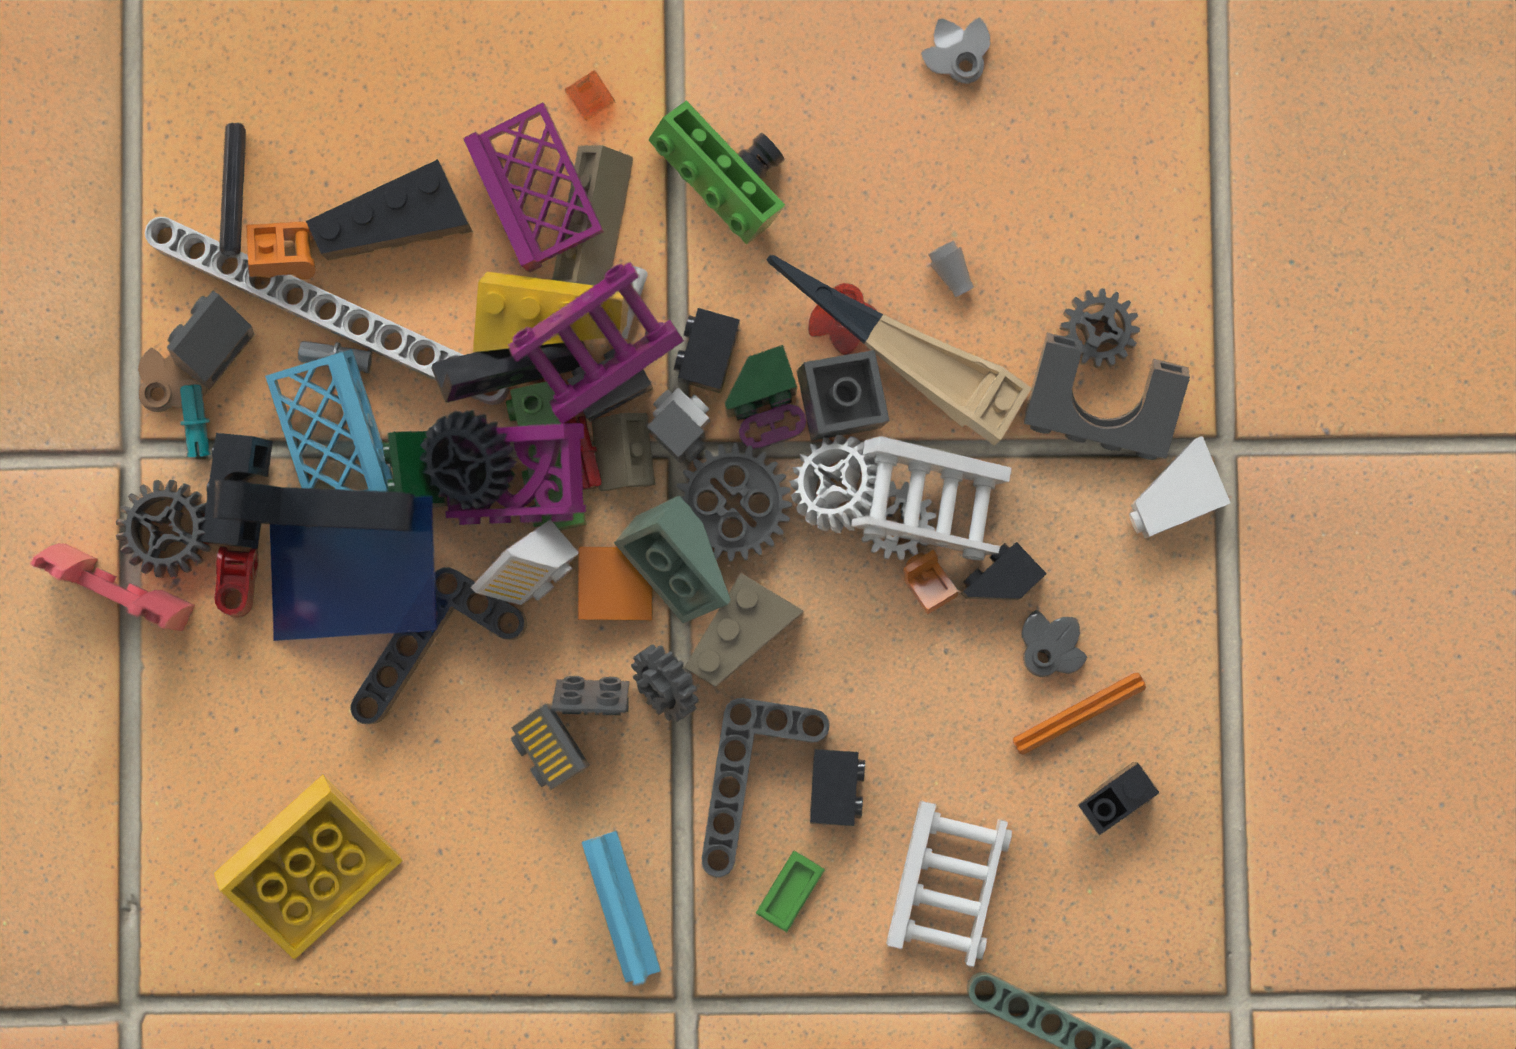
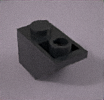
(1007, 578)
(1118, 797)

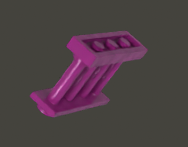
(598, 378)

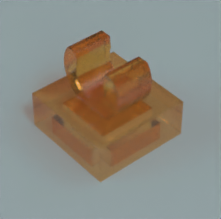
(589, 95)

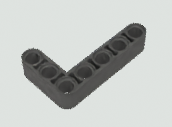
(740, 769)

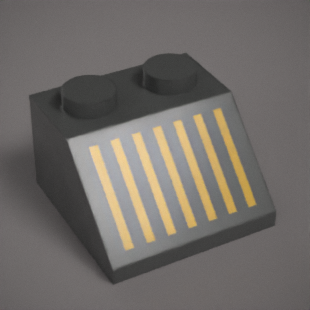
(549, 747)

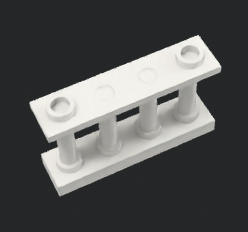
(953, 470)
(912, 893)

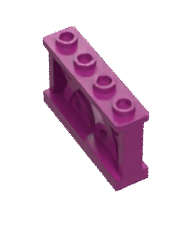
(547, 441)

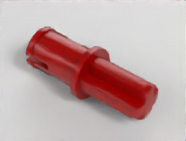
(590, 472)

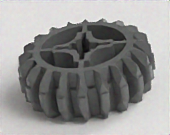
(173, 513)

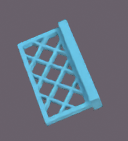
(357, 414)
(621, 907)

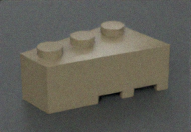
(740, 630)

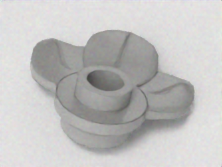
(958, 45)

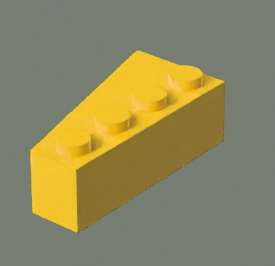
(516, 302)

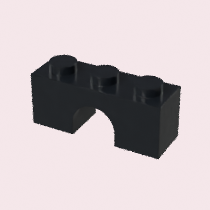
(235, 460)

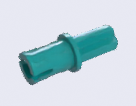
(194, 420)

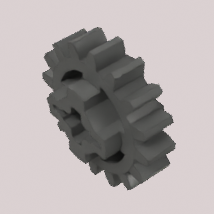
(1115, 335)
(664, 683)

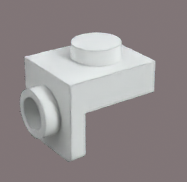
(693, 407)

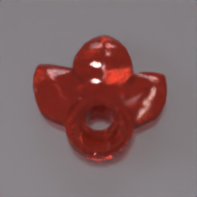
(822, 323)

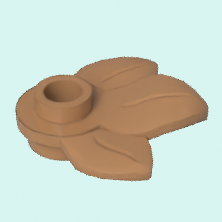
(163, 374)

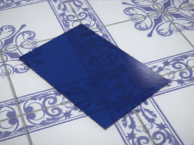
(353, 579)

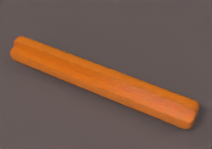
(1079, 713)

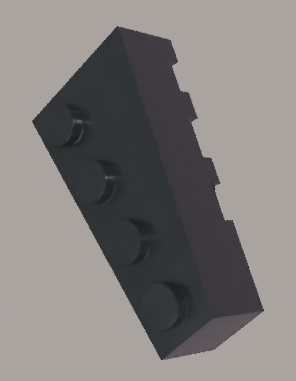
(394, 214)

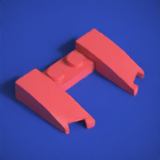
(76, 566)

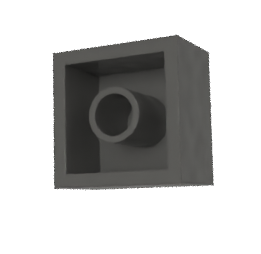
(842, 395)

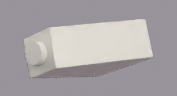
(1181, 492)

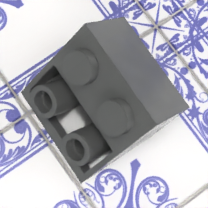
(209, 339)

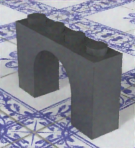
(1144, 429)

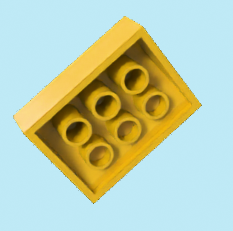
(307, 867)

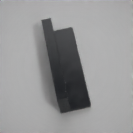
(495, 370)

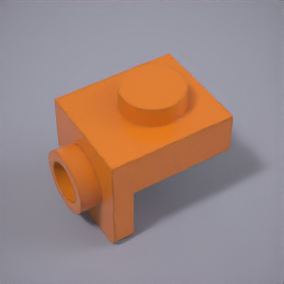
(928, 581)

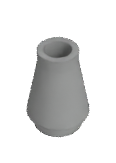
(951, 267)

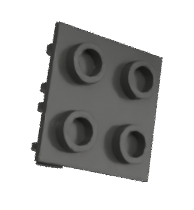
(579, 695)

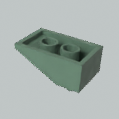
(675, 558)

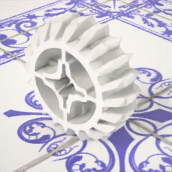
(819, 509)

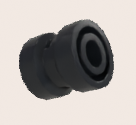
(767, 155)

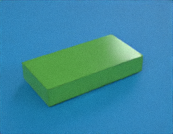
(790, 891)

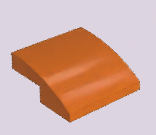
(611, 587)

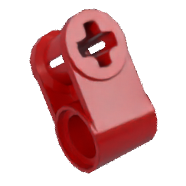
(236, 577)

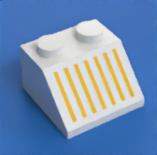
(528, 567)

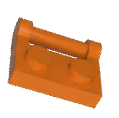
(267, 250)

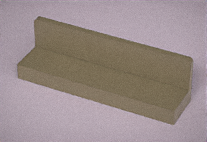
(605, 180)

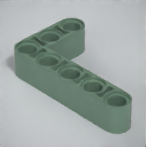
(1035, 1012)

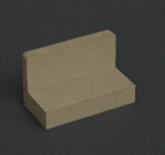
(623, 451)

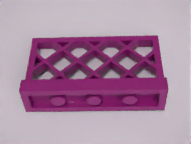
(505, 200)

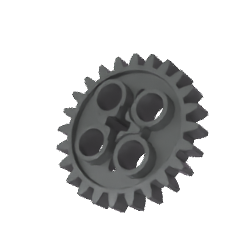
(758, 480)

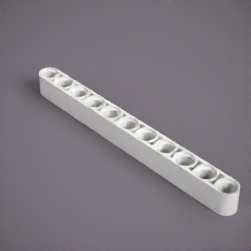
(309, 307)

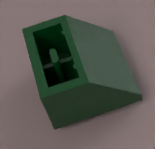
(762, 381)
(403, 456)

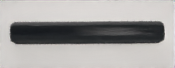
(232, 189)

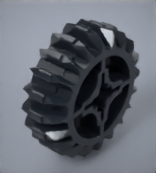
(468, 459)

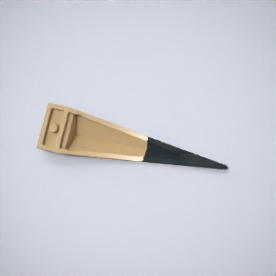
(955, 381)

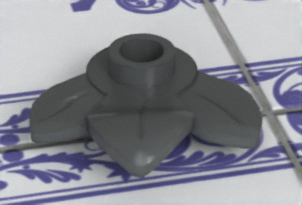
(1056, 641)

